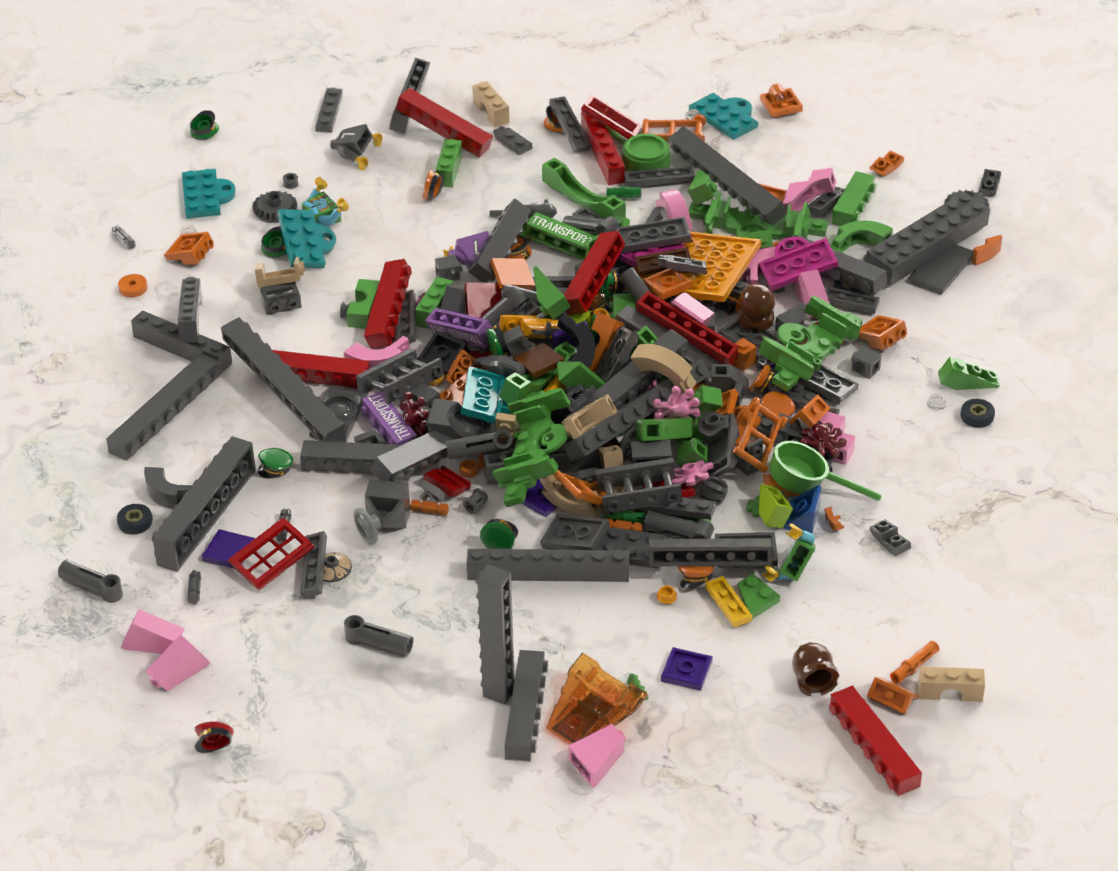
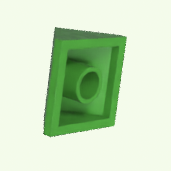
(578, 373)

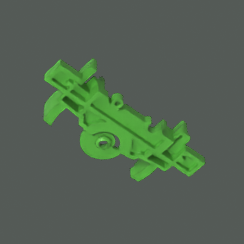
(722, 216)
(822, 339)
(536, 428)

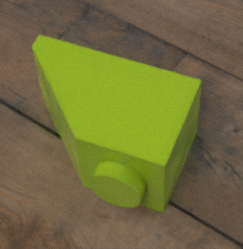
(773, 506)

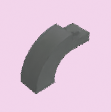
(161, 490)

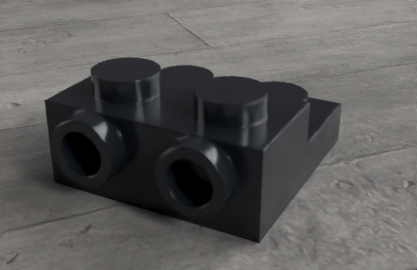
(444, 347)
(577, 396)

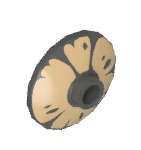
(336, 567)

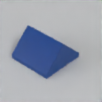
(805, 510)

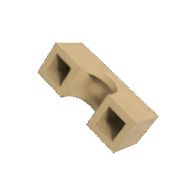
(487, 98)
(938, 679)

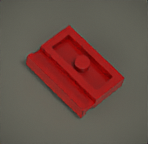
(447, 481)

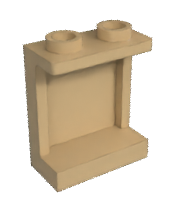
(279, 277)

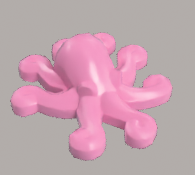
(677, 406)
(692, 473)

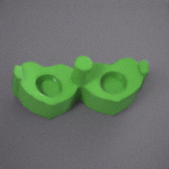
(633, 678)

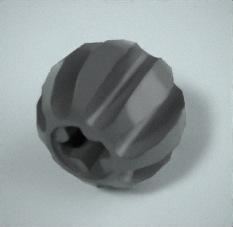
(714, 490)

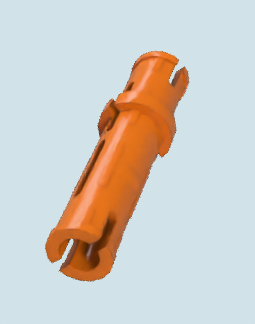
(909, 666)

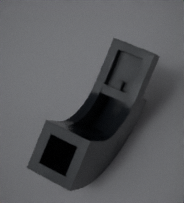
(582, 337)

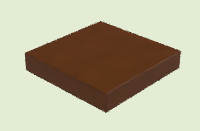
(539, 360)

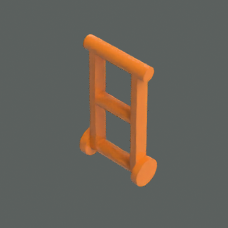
(698, 121)
(779, 423)
(580, 488)

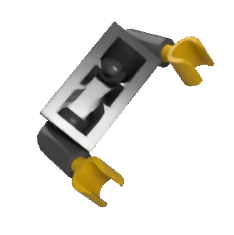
(354, 141)

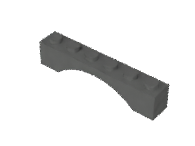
(189, 310)

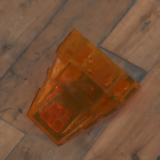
(591, 701)

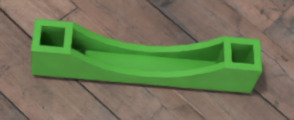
(561, 179)
(518, 386)

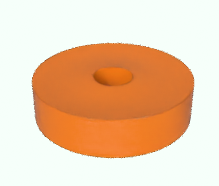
(132, 285)

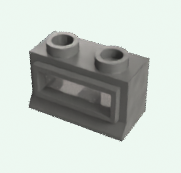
(280, 297)

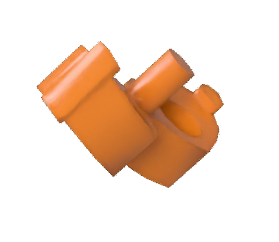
(833, 520)

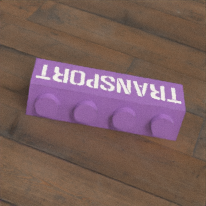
(459, 326)
(386, 420)

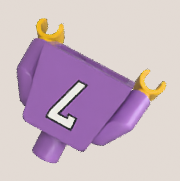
(467, 248)

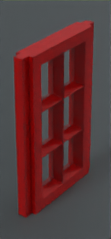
(611, 117)
(274, 571)

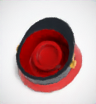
(213, 736)

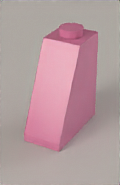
(810, 284)
(150, 633)
(176, 664)
(597, 753)

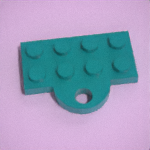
(727, 114)
(205, 193)
(305, 237)
(482, 395)

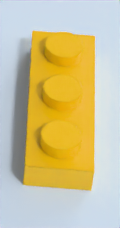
(728, 601)

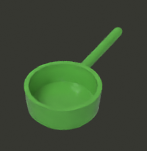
(643, 151)
(802, 468)

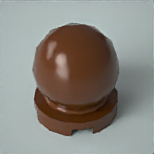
(756, 307)
(814, 669)

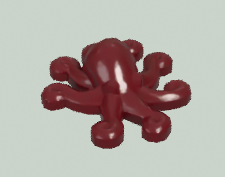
(414, 415)
(823, 440)

